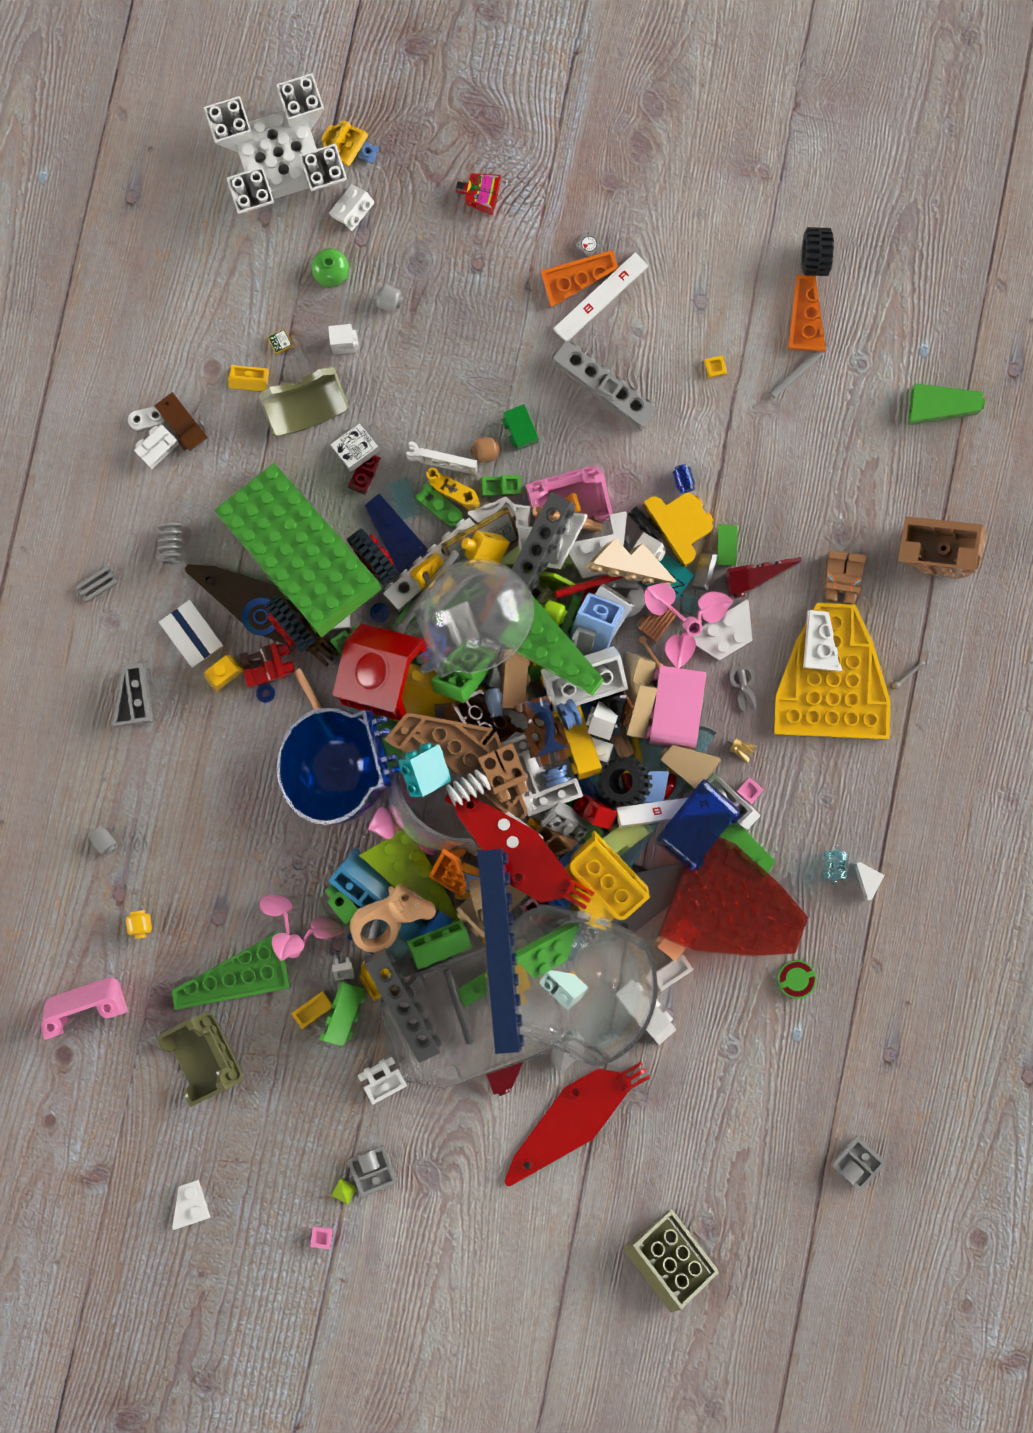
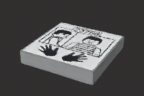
(355, 447)

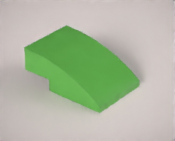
(458, 684)

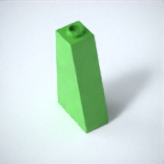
(942, 403)

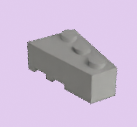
(133, 699)

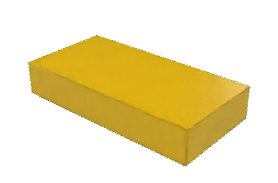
(312, 1009)

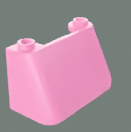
(585, 482)
(104, 994)

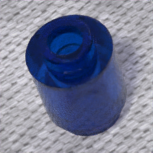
(683, 479)

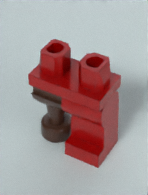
(272, 665)

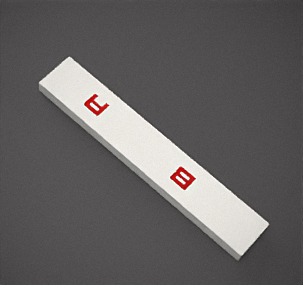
(600, 297)
(649, 812)

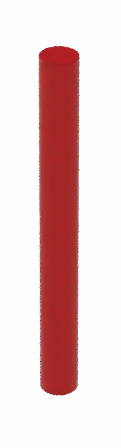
(585, 585)

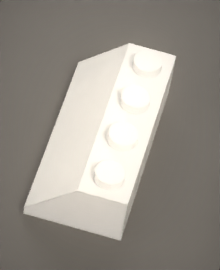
(607, 664)

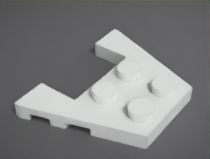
(564, 542)
(585, 550)

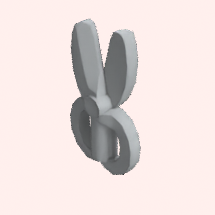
(744, 692)

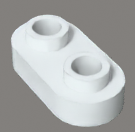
(146, 419)

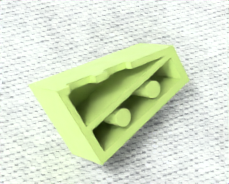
(625, 838)

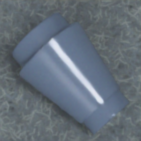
(494, 702)

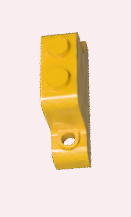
(681, 523)

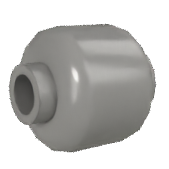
(388, 298)

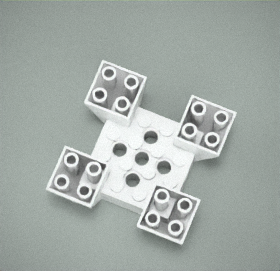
(263, 181)

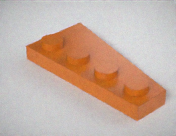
(575, 276)
(806, 320)

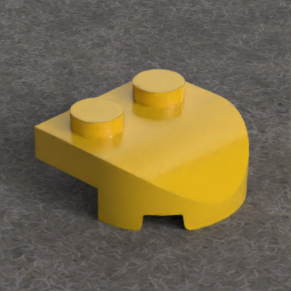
(347, 139)

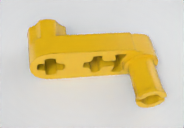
(462, 494)

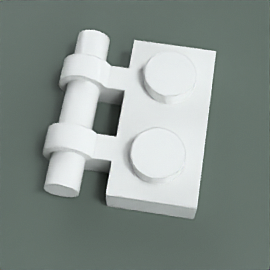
(384, 1086)

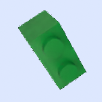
(520, 427)

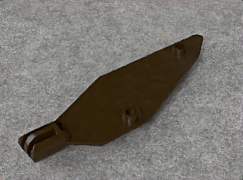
(237, 590)

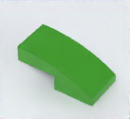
(501, 486)
(727, 544)

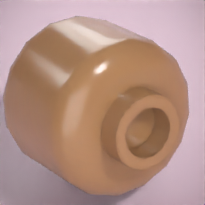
(484, 449)

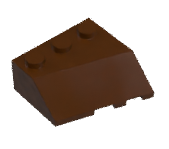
(475, 712)

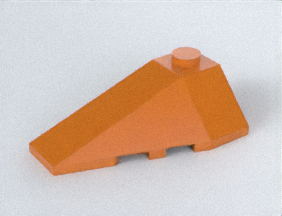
(449, 873)

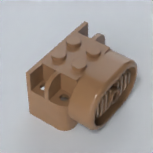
(942, 546)

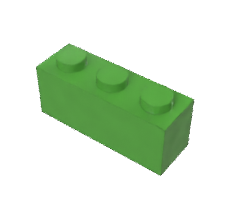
(439, 944)

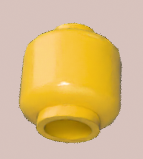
(138, 924)

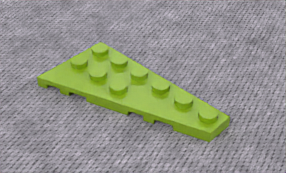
(405, 863)

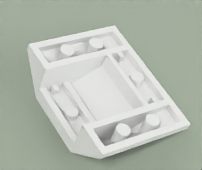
(538, 797)

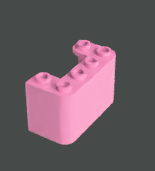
(676, 707)

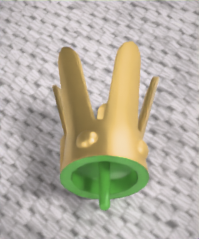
(739, 747)

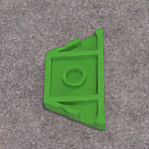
(548, 951)

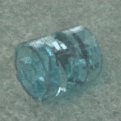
(835, 865)

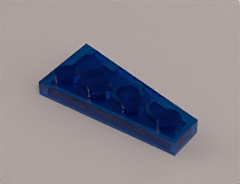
(396, 535)

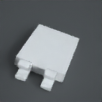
(442, 460)

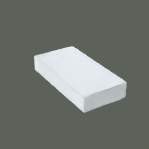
(672, 972)

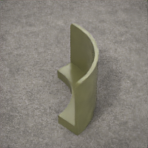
(305, 404)

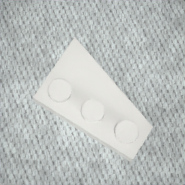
(819, 643)

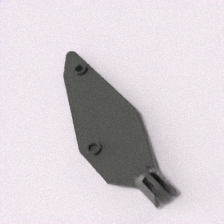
(661, 888)

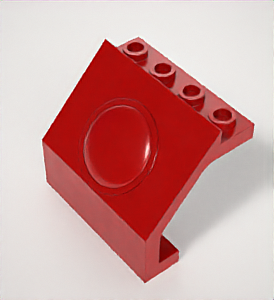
(376, 670)

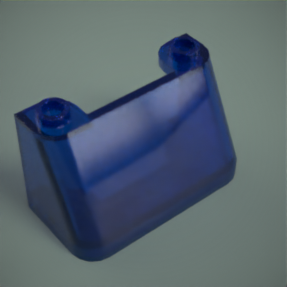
(698, 825)

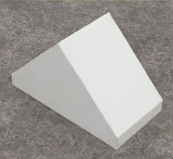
(868, 879)

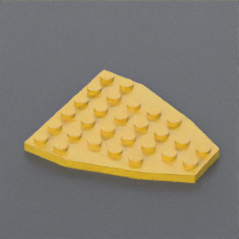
(834, 702)

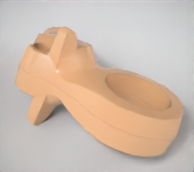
(399, 907)

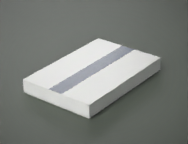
(191, 634)

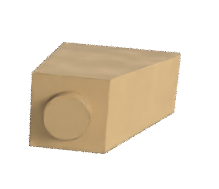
(689, 764)

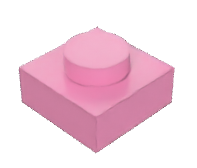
(749, 790)
(321, 1237)

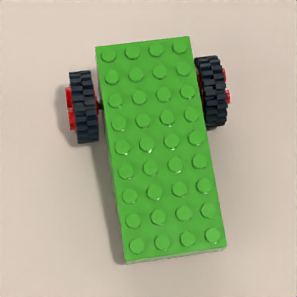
(303, 557)

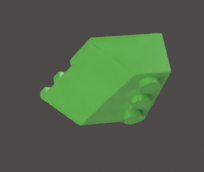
(344, 1014)

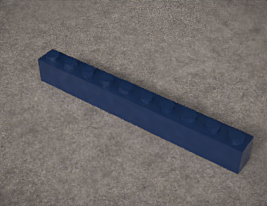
(499, 951)

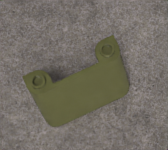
(202, 1056)

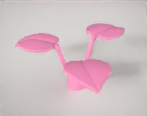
(713, 608)
(384, 825)
(292, 945)

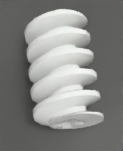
(468, 787)

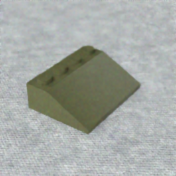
(671, 1261)

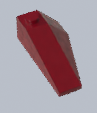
(747, 578)

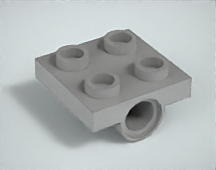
(858, 1163)
(372, 1171)

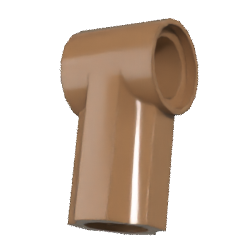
(622, 745)

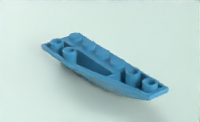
(366, 886)

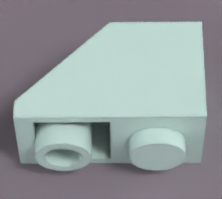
(563, 987)

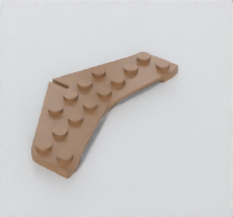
(460, 748)

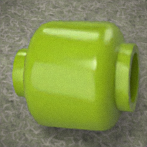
(556, 612)

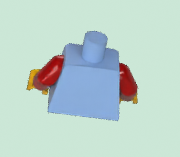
(663, 785)

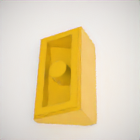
(248, 378)

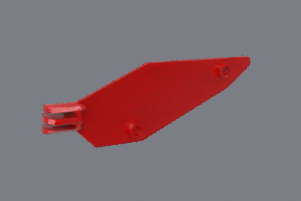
(531, 863)
(573, 1119)

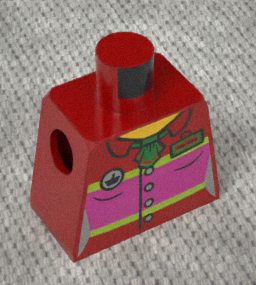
(481, 191)

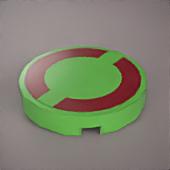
(796, 979)

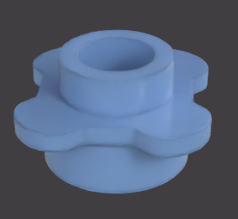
(368, 157)

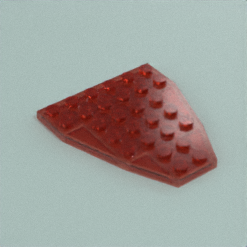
(732, 908)

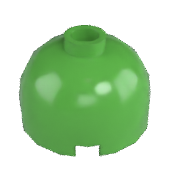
(330, 267)

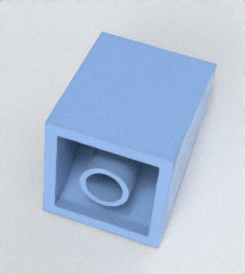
(599, 616)

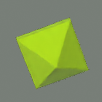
(344, 1191)

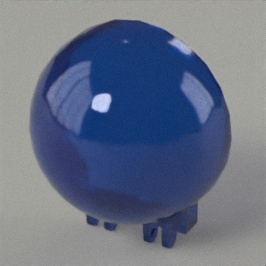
(334, 765)

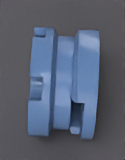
(569, 714)
(556, 775)

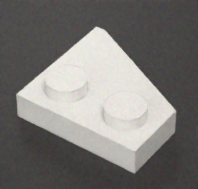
(190, 1205)

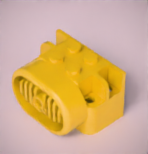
(615, 884)

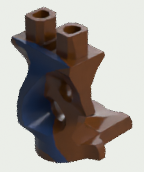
(547, 740)

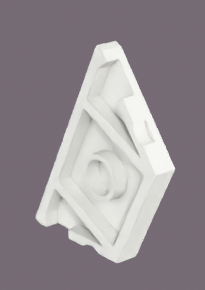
(727, 634)

